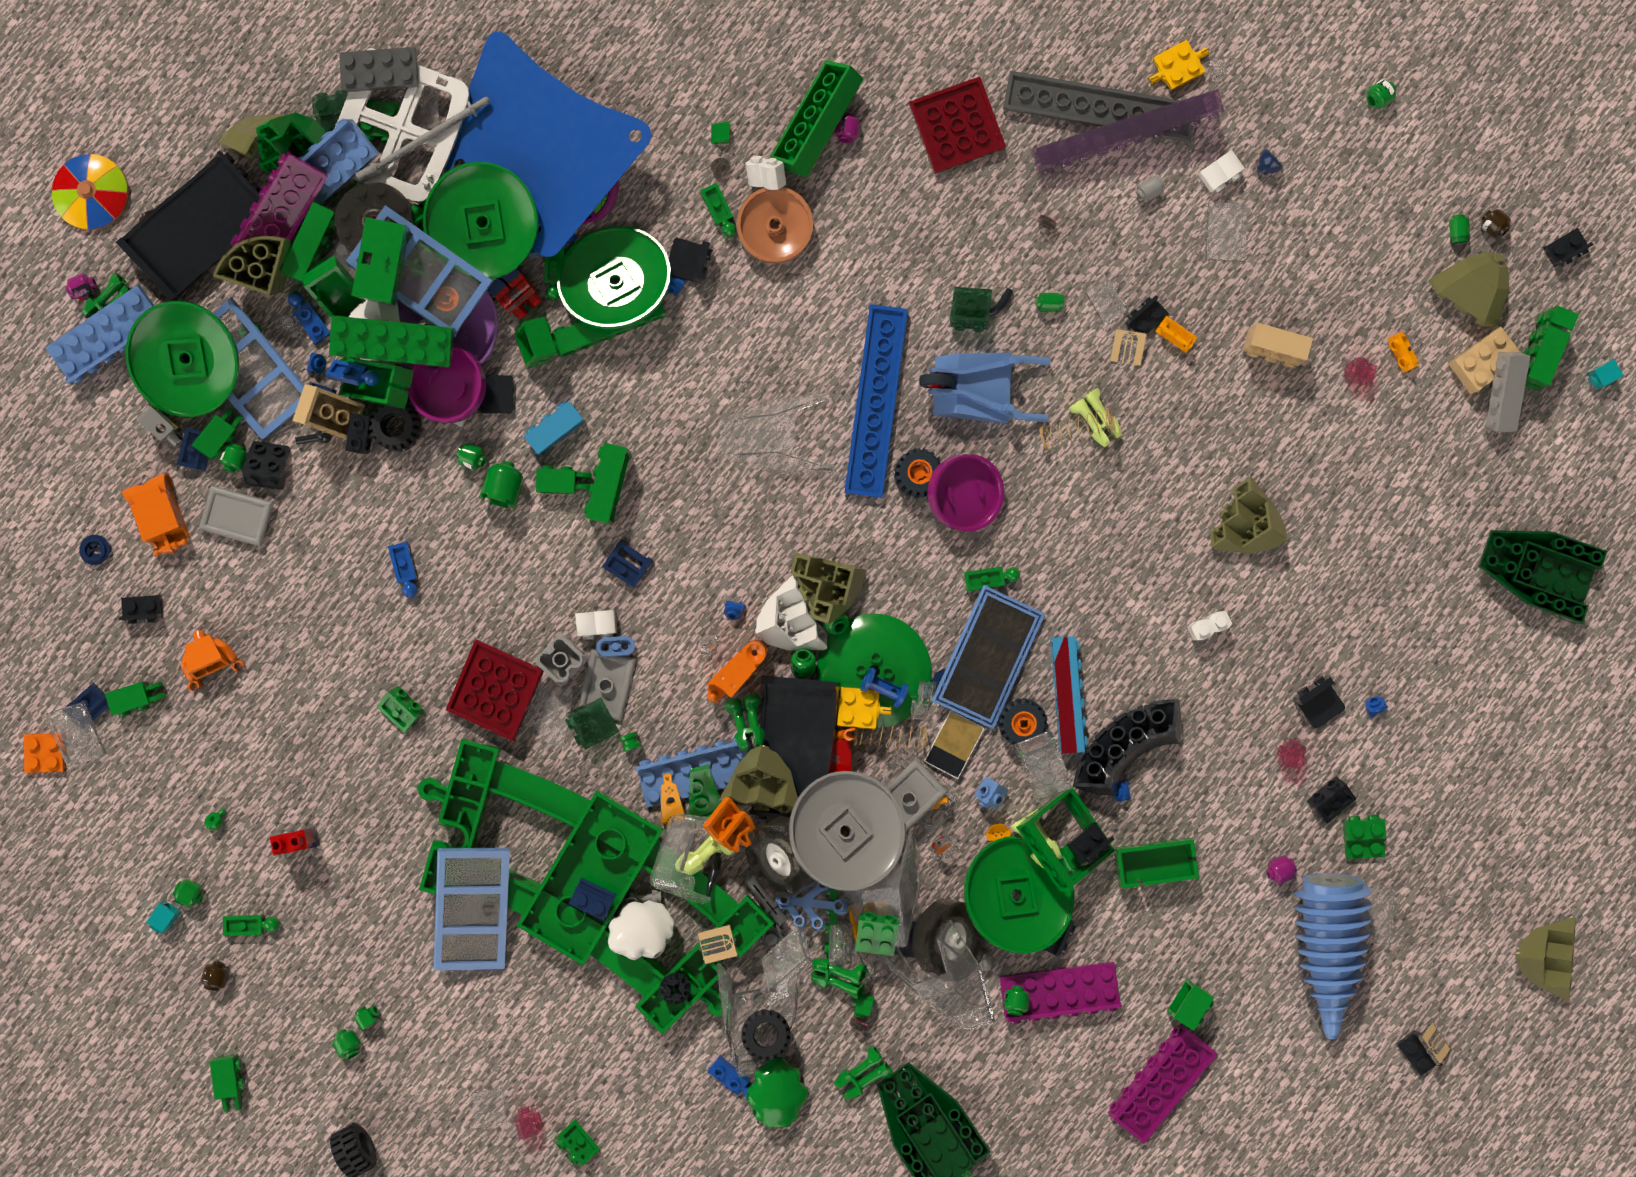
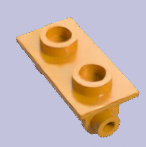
(1176, 334)
(1399, 345)

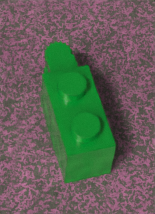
(216, 435)
(560, 481)
(133, 697)
(227, 1080)

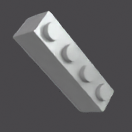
(1507, 391)

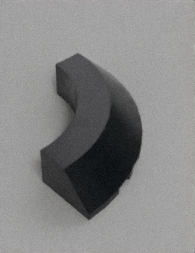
(1124, 742)

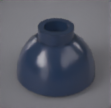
(1268, 163)

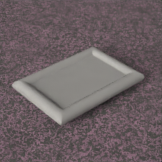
(236, 515)
(610, 680)
(916, 792)

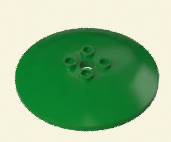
(478, 192)
(608, 255)
(157, 363)
(883, 643)
(1009, 924)

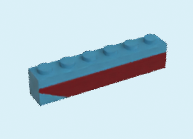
(1067, 694)

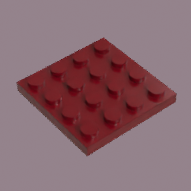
(957, 125)
(494, 690)

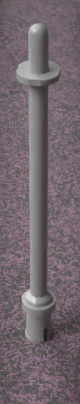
(376, 167)

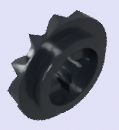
(673, 979)

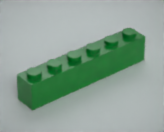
(583, 336)

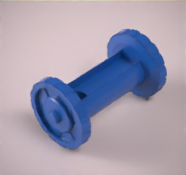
(884, 687)

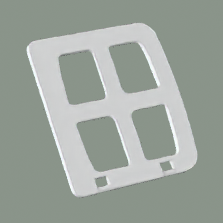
(401, 128)

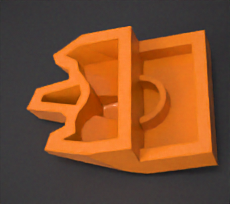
(729, 825)

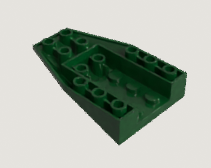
(1543, 569)
(929, 1126)

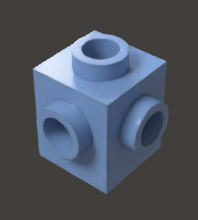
(991, 793)

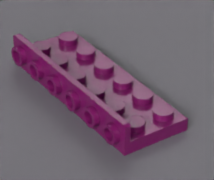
(283, 201)
(1065, 991)
(1161, 1083)

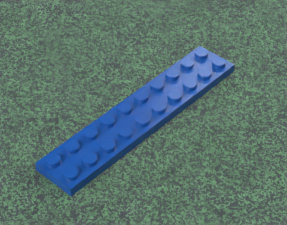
(876, 401)

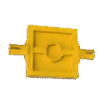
(1178, 65)
(860, 708)

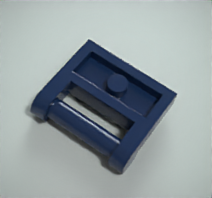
(622, 568)

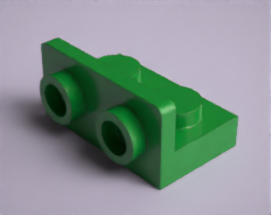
(400, 708)
(576, 1143)

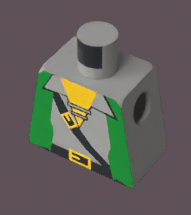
(152, 417)

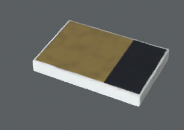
(954, 744)

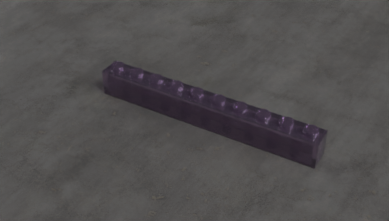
(1127, 131)

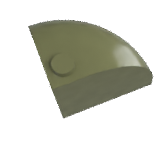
(256, 264)

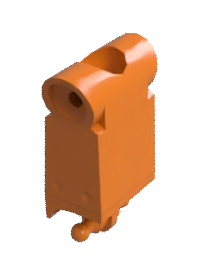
(158, 514)
(737, 670)

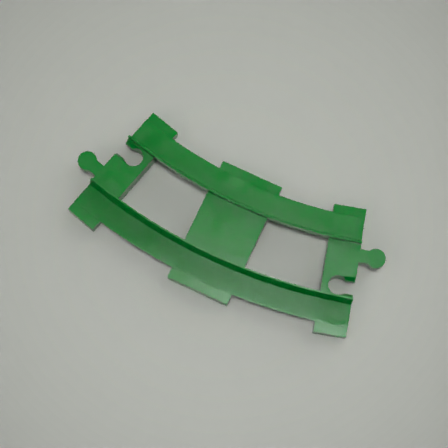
(605, 848)

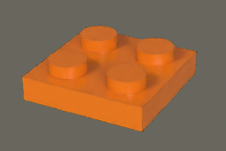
(42, 754)

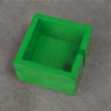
(535, 342)
(1191, 1004)

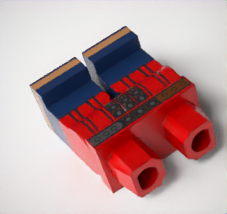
(513, 291)
(294, 841)

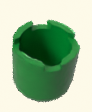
(502, 485)

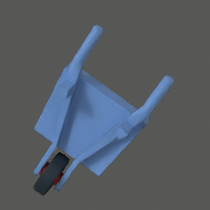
(977, 386)

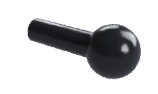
(320, 436)

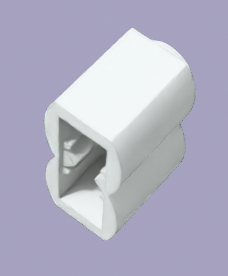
(1221, 171)
(765, 173)
(596, 623)
(1212, 623)

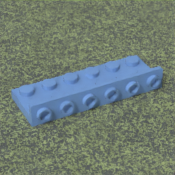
(340, 157)
(99, 336)
(721, 759)

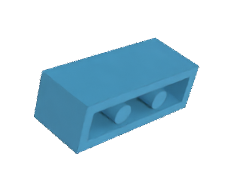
(554, 428)

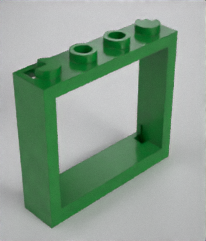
(1044, 852)

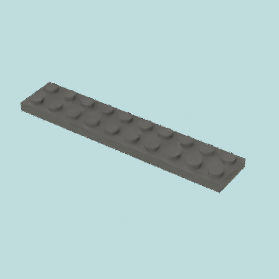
(1081, 102)

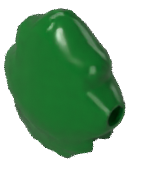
(777, 1093)

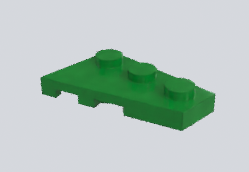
(702, 792)

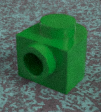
(863, 1006)
(366, 1017)

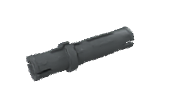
(780, 918)

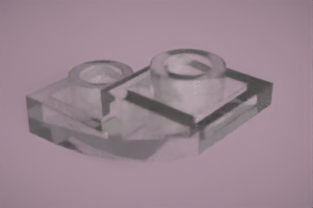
(921, 707)

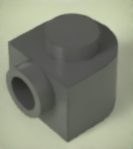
(772, 936)

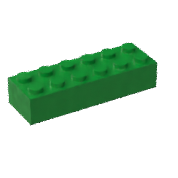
(817, 117)
(391, 341)

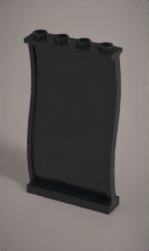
(192, 226)
(800, 727)

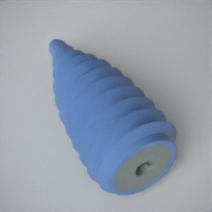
(1334, 941)

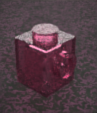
(1360, 371)
(1291, 754)
(527, 1122)

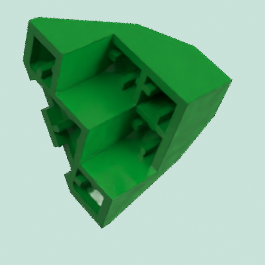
(285, 133)

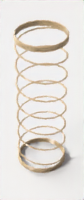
(1108, 415)
(924, 729)

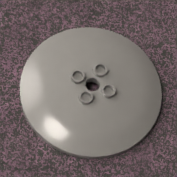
(873, 824)

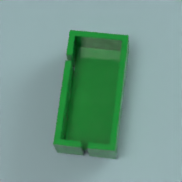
(310, 243)
(333, 287)
(1548, 345)
(390, 389)
(607, 484)
(1156, 862)

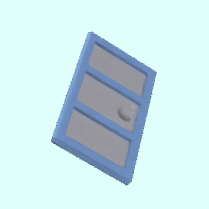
(434, 278)
(266, 385)

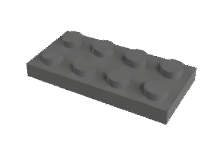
(378, 69)

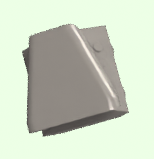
(561, 659)

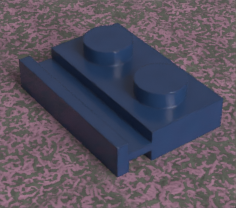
(188, 455)
(94, 700)
(592, 899)

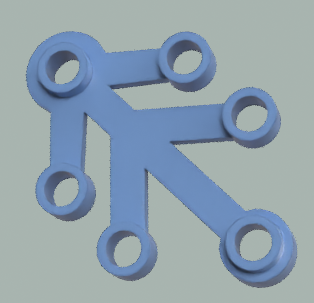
(808, 902)

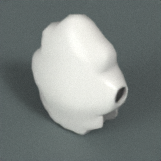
(641, 930)

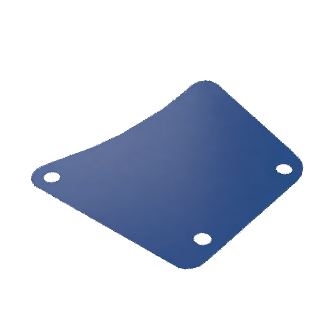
(548, 137)

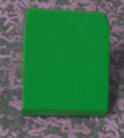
(720, 133)

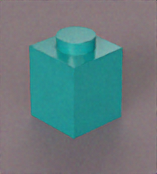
(1604, 374)
(163, 917)

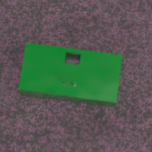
(380, 261)

